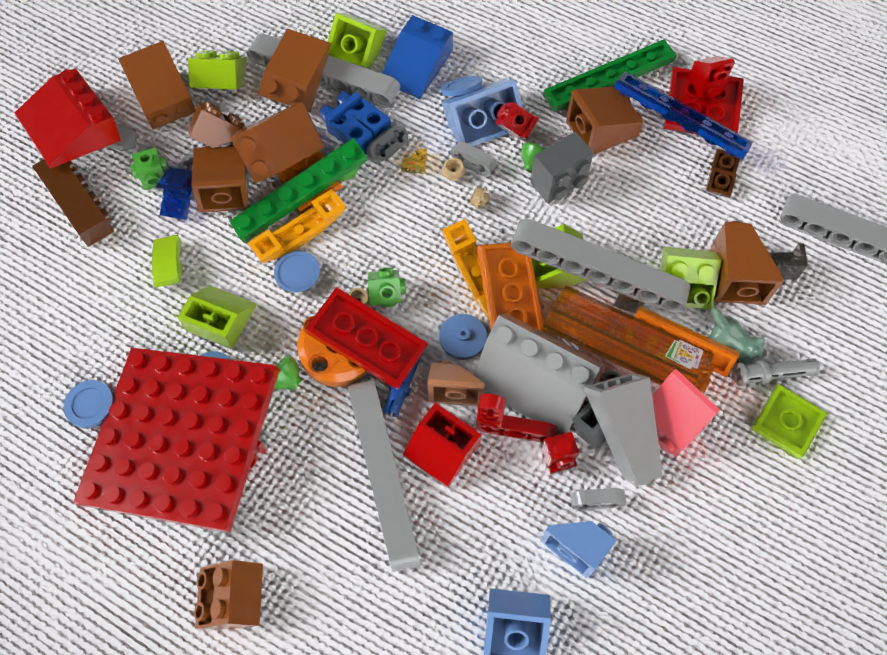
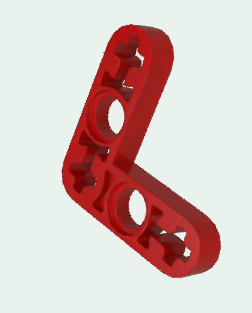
(493, 421)

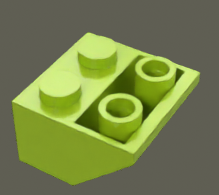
(216, 71)
(696, 267)
(216, 315)

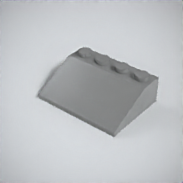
(535, 372)

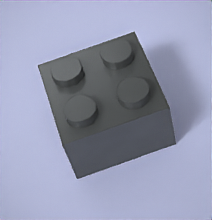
(561, 167)

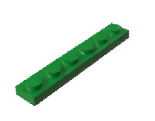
(607, 75)
(298, 190)

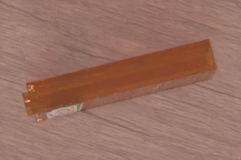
(626, 339)

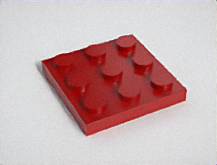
(722, 108)

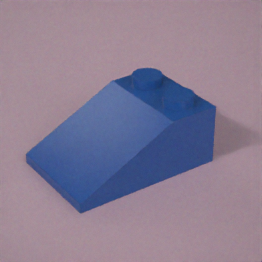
(418, 55)

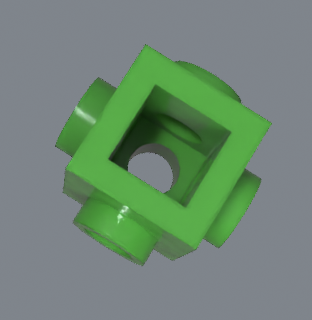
(149, 167)
(385, 287)

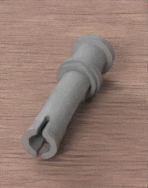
(765, 372)

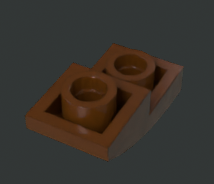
(722, 174)

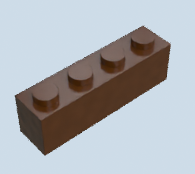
(75, 201)

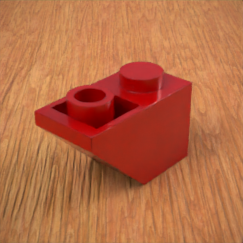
(710, 75)

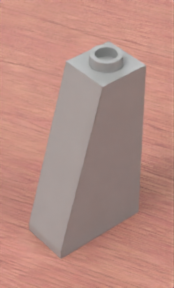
(629, 425)

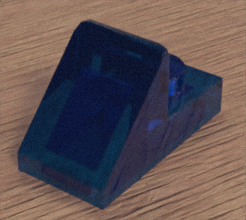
(176, 193)

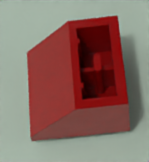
(442, 445)

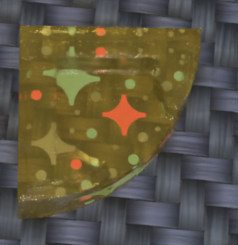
(415, 163)

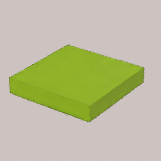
(789, 421)

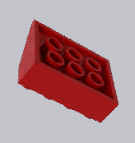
(67, 119)

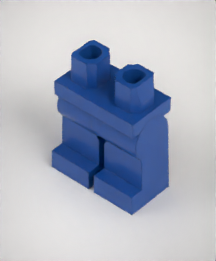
(354, 119)

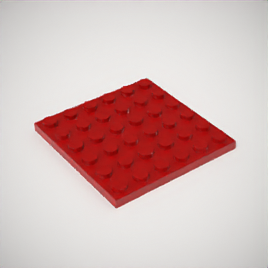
(179, 438)

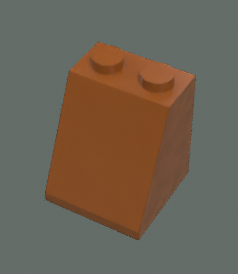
(157, 85)
(603, 117)
(219, 179)
(746, 267)

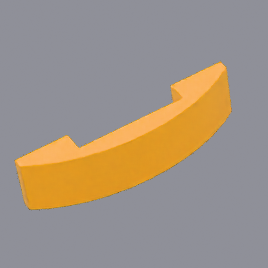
(300, 230)
(465, 255)

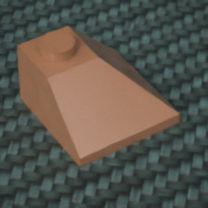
(453, 385)

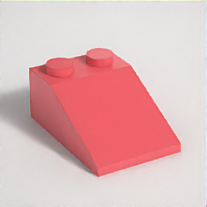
(680, 413)

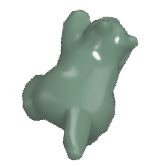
(731, 334)

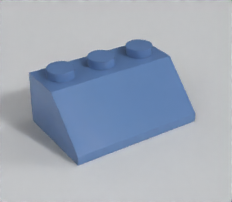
(475, 114)

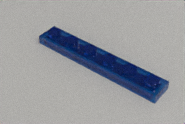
(690, 119)

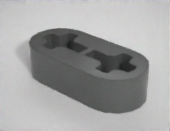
(384, 139)

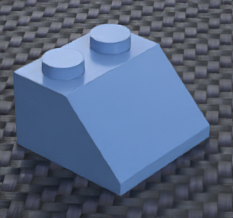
(579, 544)
(517, 623)

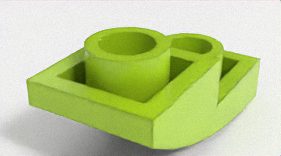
(166, 262)

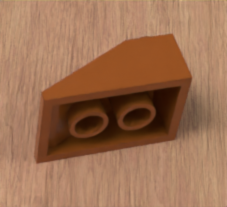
(295, 69)
(277, 142)

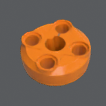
(339, 369)

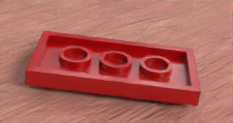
(366, 338)

